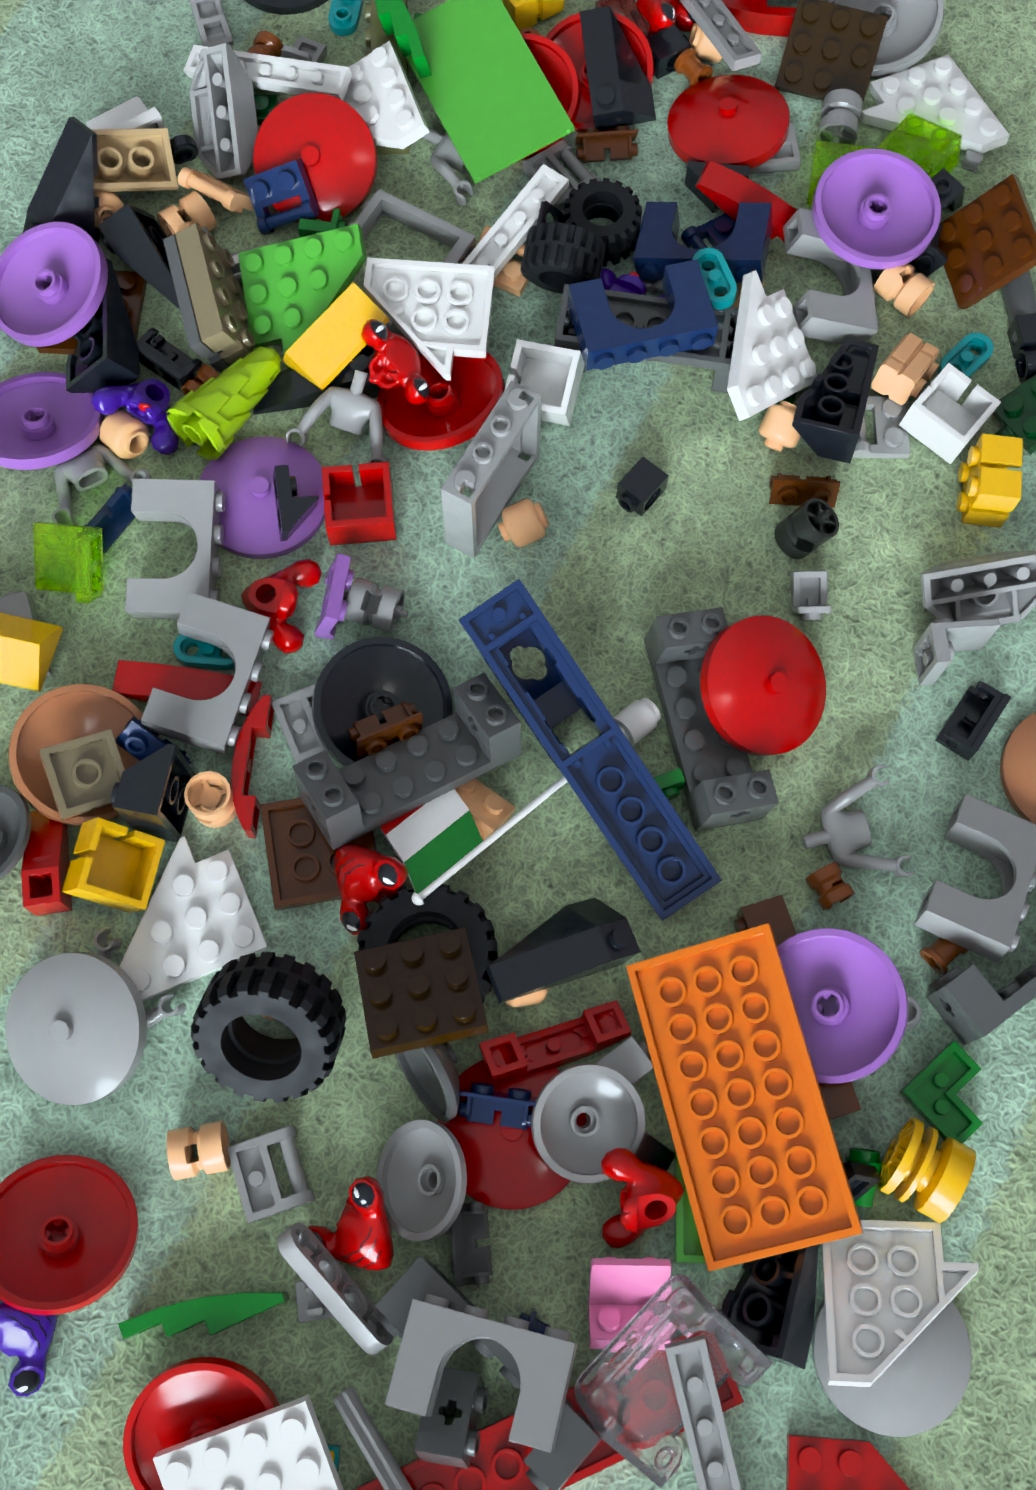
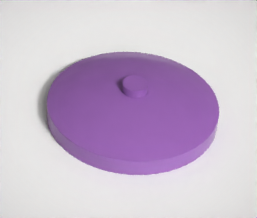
(876, 208)
(50, 283)
(44, 421)
(250, 511)
(846, 1002)

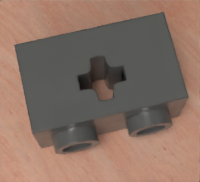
(453, 1443)

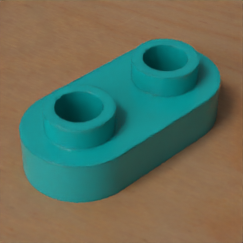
(350, 11)
(717, 280)
(963, 358)
(207, 656)

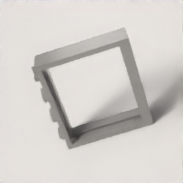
(420, 220)
(492, 469)

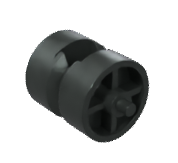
(806, 528)

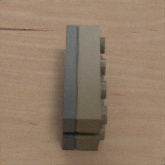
(208, 297)

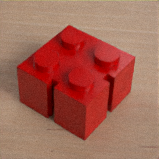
(362, 511)

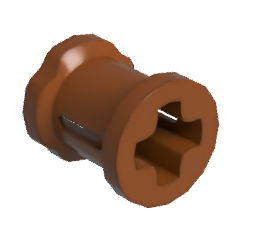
(692, 67)
(941, 954)

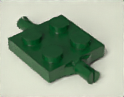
(1018, 414)

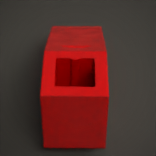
(46, 867)

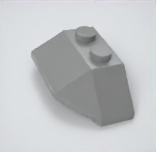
(223, 112)
(984, 585)

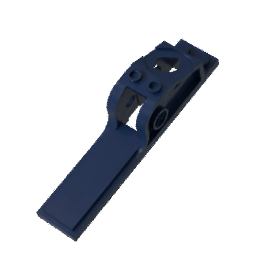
(603, 771)

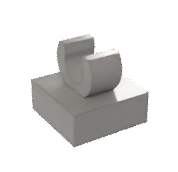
(309, 1305)

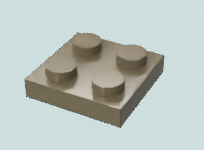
(83, 772)

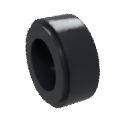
(183, 149)

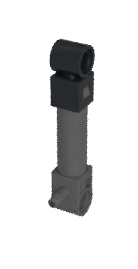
(1021, 310)

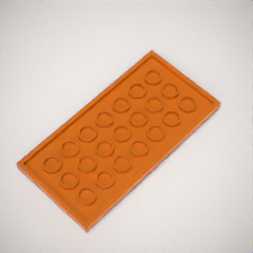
(742, 1099)

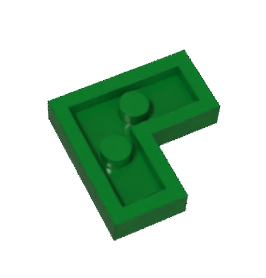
(935, 1091)

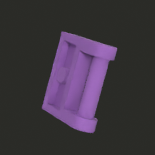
(334, 608)

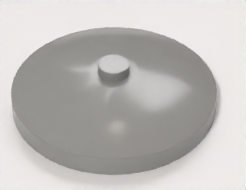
(908, 33)
(75, 1028)
(915, 1389)

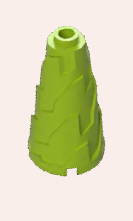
(224, 403)

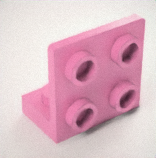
(619, 1291)

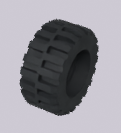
(439, 907)
(256, 1062)

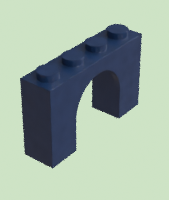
(743, 250)
(610, 342)

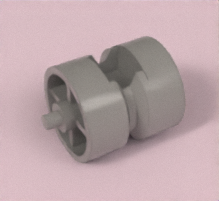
(840, 117)
(375, 605)

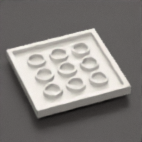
(262, 1452)

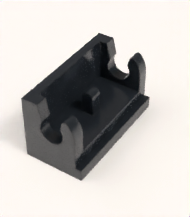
(166, 359)
(973, 719)

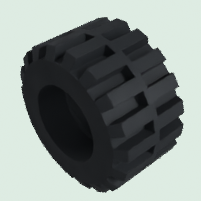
(611, 202)
(561, 255)

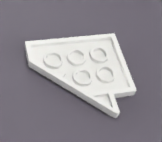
(940, 95)
(386, 99)
(435, 306)
(767, 351)
(192, 924)
(883, 1295)

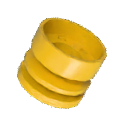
(934, 1173)

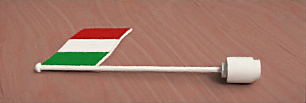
(443, 835)

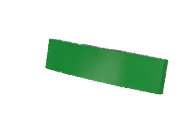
(397, 20)
(216, 1310)

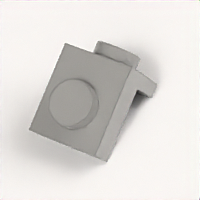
(305, 50)
(809, 594)

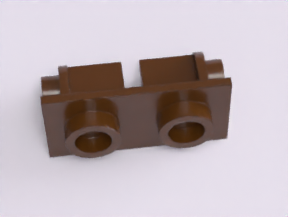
(595, 142)
(796, 491)
(372, 737)

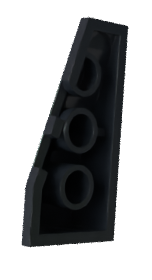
(615, 78)
(68, 183)
(140, 244)
(105, 346)
(294, 391)
(835, 404)
(566, 947)
(777, 1304)

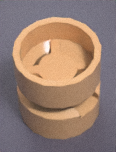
(191, 209)
(905, 288)
(210, 799)
(211, 1146)

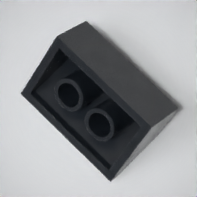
(153, 794)

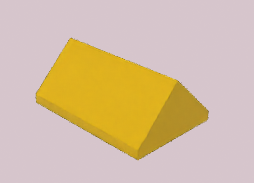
(333, 337)
(26, 650)

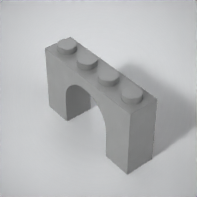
(826, 314)
(197, 506)
(214, 720)
(974, 922)
(542, 1361)

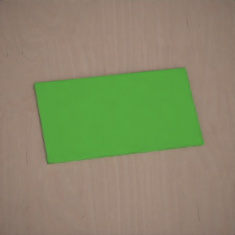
(487, 86)

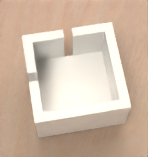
(551, 373)
(944, 423)

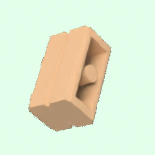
(907, 369)

